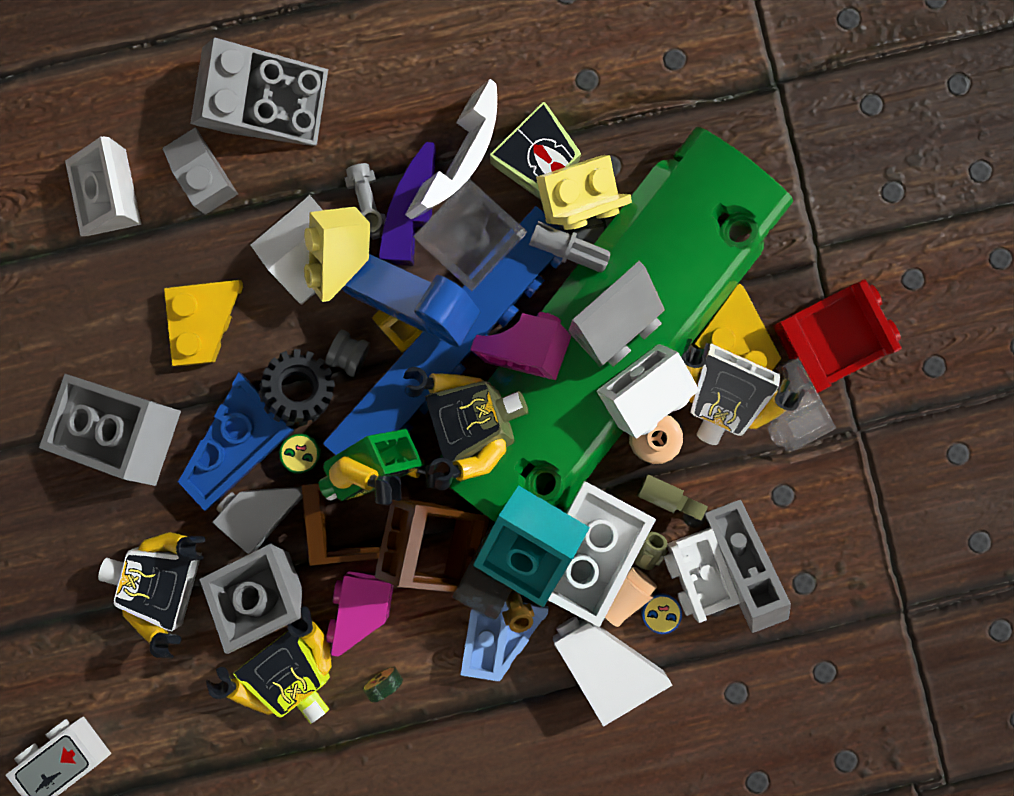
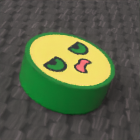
(300, 453)

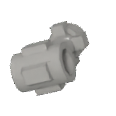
(360, 178)

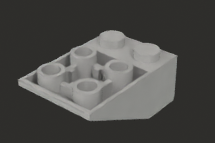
(258, 94)

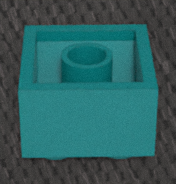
(531, 546)

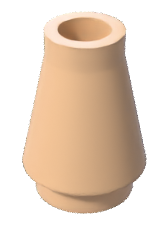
(632, 595)

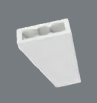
(607, 669)

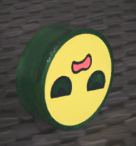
(383, 684)

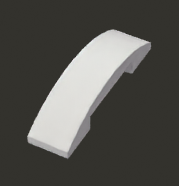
(479, 121)

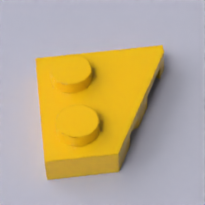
(198, 319)
(740, 331)

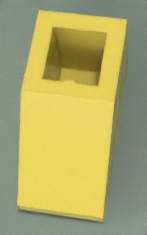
(336, 249)

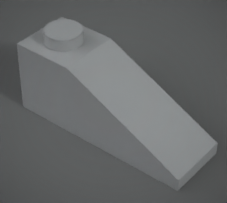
(751, 571)

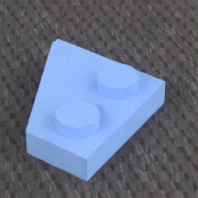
(493, 645)

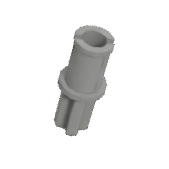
(569, 247)

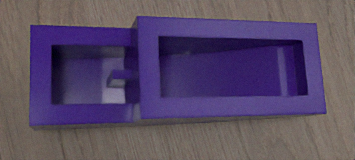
(398, 231)

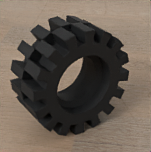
(300, 365)

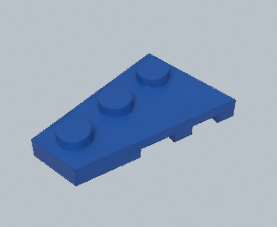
(233, 445)

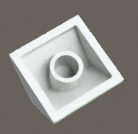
(102, 188)
(285, 251)

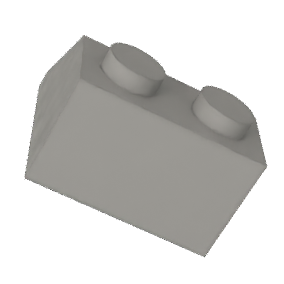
(253, 596)

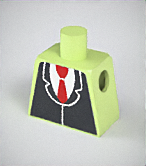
(535, 149)

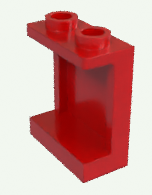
(839, 334)

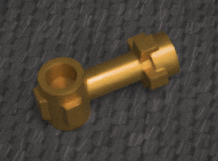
(518, 615)

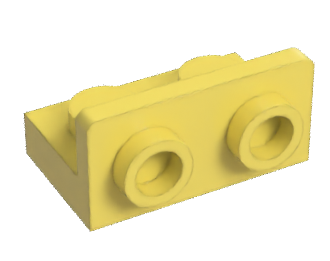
(580, 193)

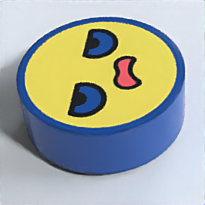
(662, 613)

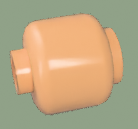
(668, 449)

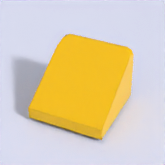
(398, 331)

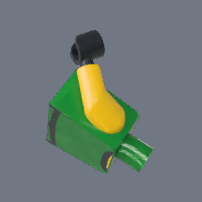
(375, 466)

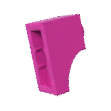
(530, 346)

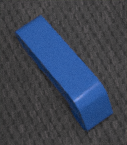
(432, 307)

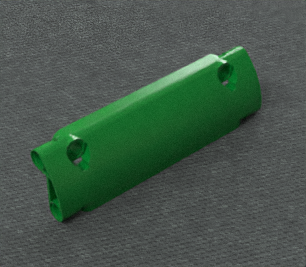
(694, 271)

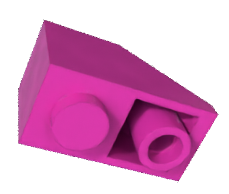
(362, 609)

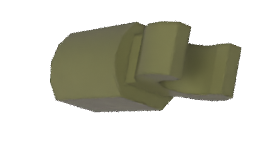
(669, 497)

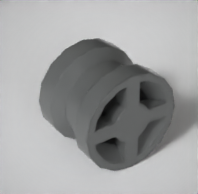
(347, 353)

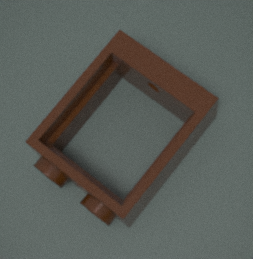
(318, 532)
(403, 542)

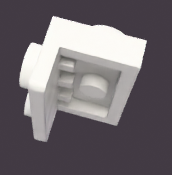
(702, 574)

